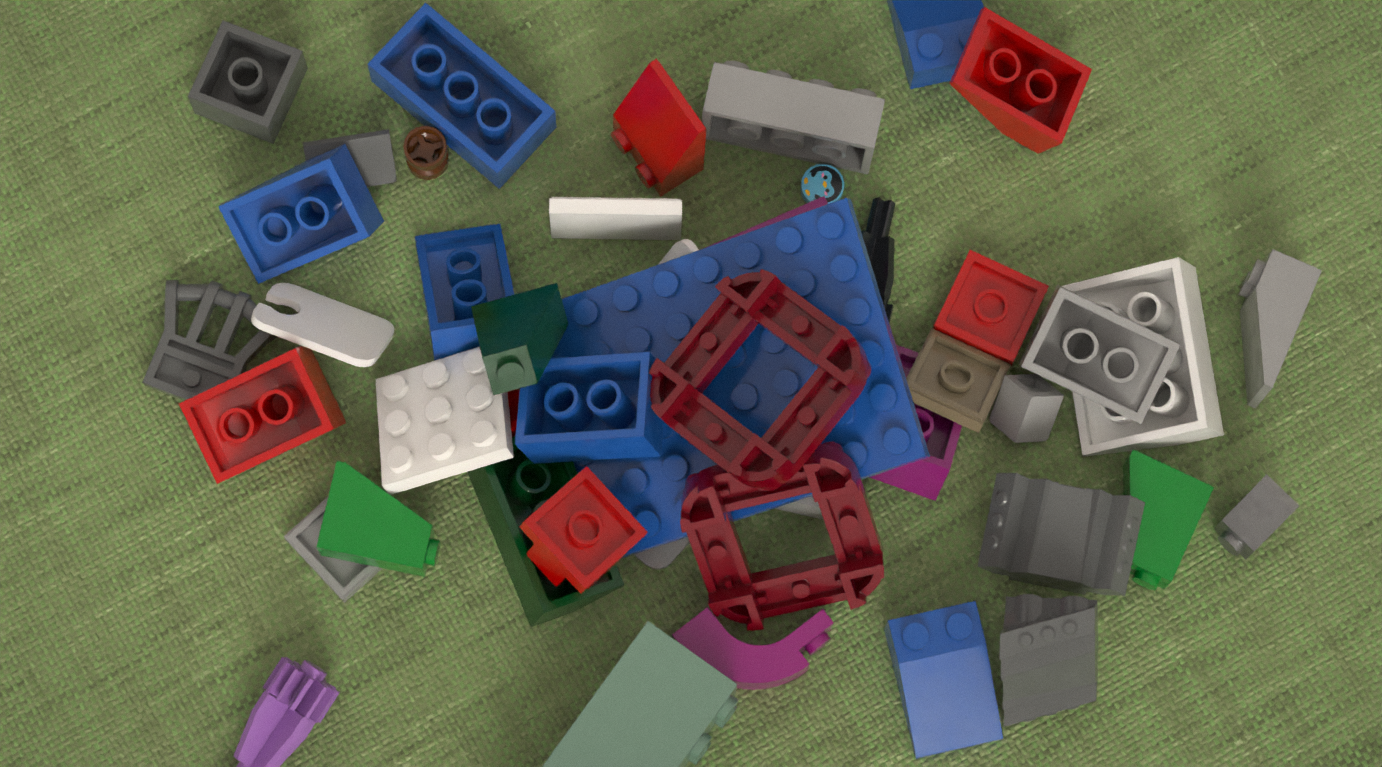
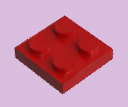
(990, 307)

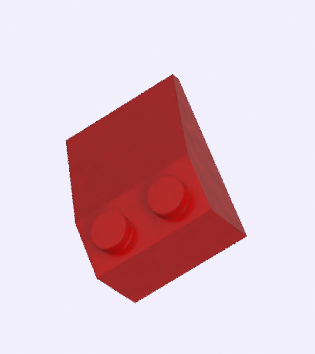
(1019, 82)
(659, 131)
(262, 413)

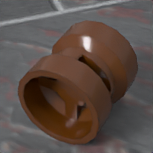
(423, 144)

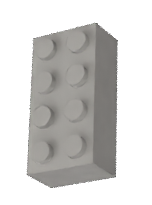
(792, 116)

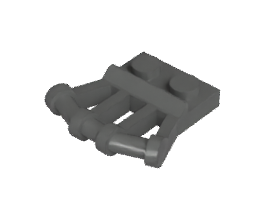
(183, 364)

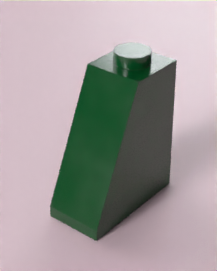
(519, 336)

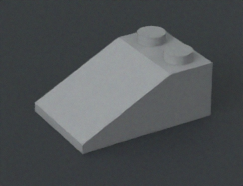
(1270, 315)
(1099, 354)

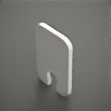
(324, 325)

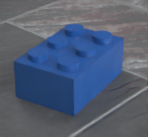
(590, 410)

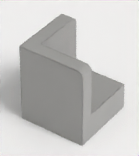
(1026, 408)

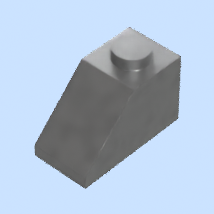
(1255, 518)

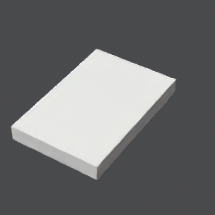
(615, 218)

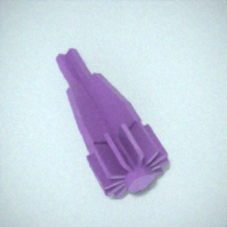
(284, 713)

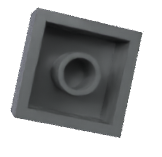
(248, 82)

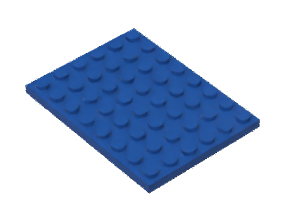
(654, 309)

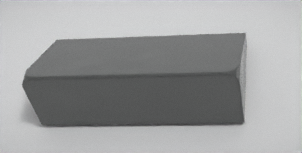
(369, 150)

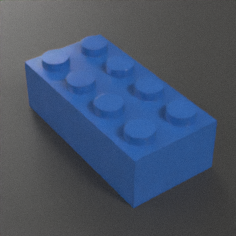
(463, 95)

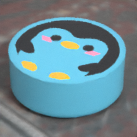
(822, 181)

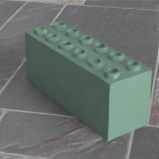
(650, 709)

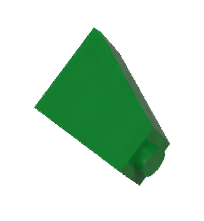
(1168, 518)
(373, 527)

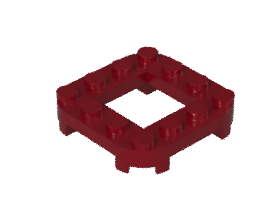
(712, 342)
(752, 597)

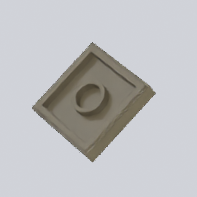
(955, 380)

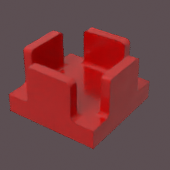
(581, 532)

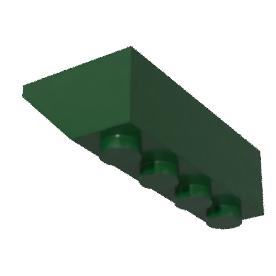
(508, 496)

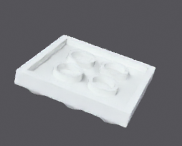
(440, 421)

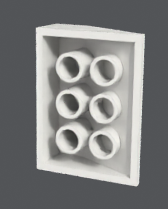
(1186, 404)

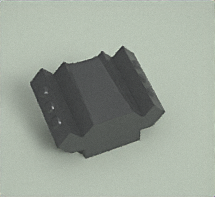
(1060, 535)
(1048, 655)

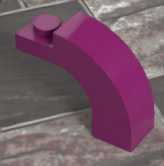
(754, 665)

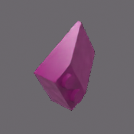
(941, 437)

